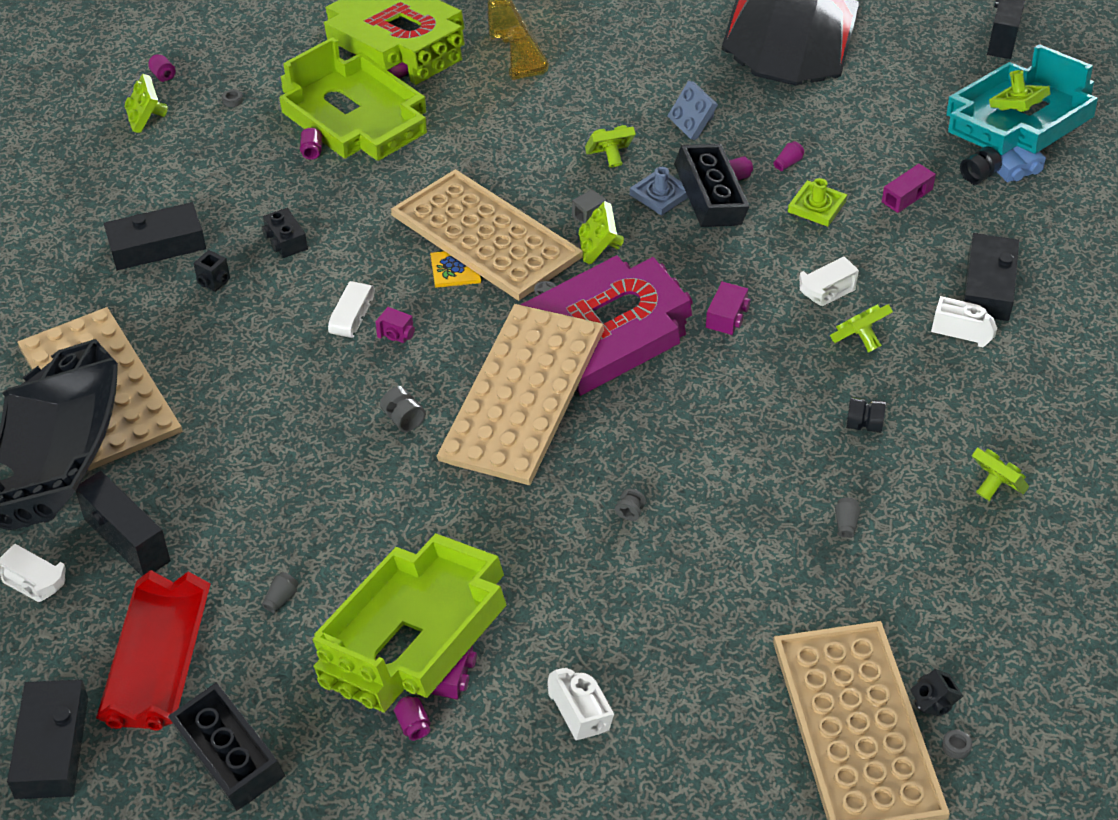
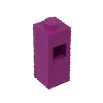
(908, 188)

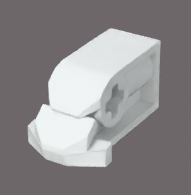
(829, 281)
(964, 321)
(31, 573)
(580, 702)

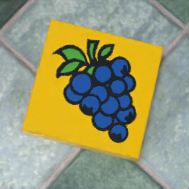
(451, 272)

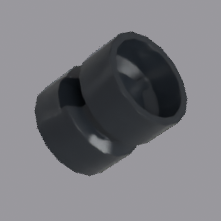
(981, 165)
(866, 414)

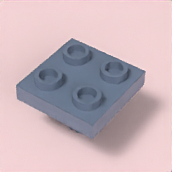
(692, 110)
(659, 191)

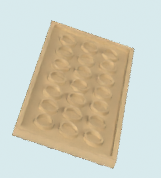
(487, 234)
(521, 394)
(139, 410)
(859, 725)

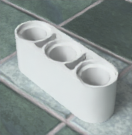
(350, 309)

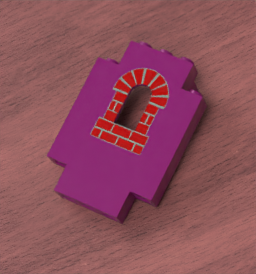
(632, 336)

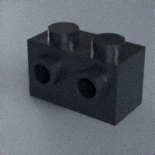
(284, 233)

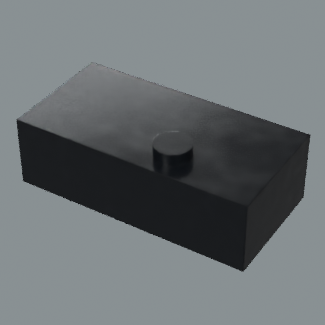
(1005, 27)
(711, 185)
(154, 236)
(992, 274)
(122, 524)
(48, 739)
(227, 746)

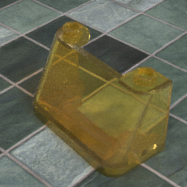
(509, 25)

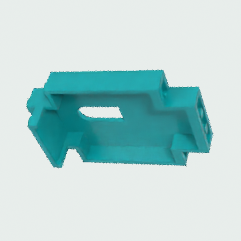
(1003, 130)

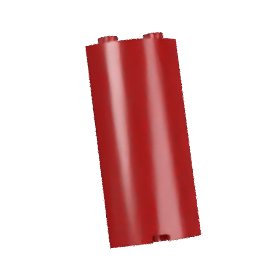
(153, 652)

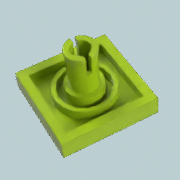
(1019, 95)
(143, 103)
(610, 142)
(817, 202)
(599, 233)
(861, 325)
(998, 474)

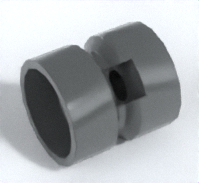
(402, 409)

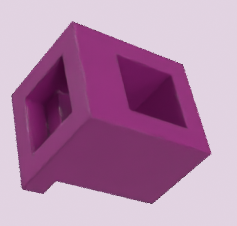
(395, 325)

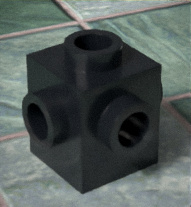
(211, 270)
(936, 693)

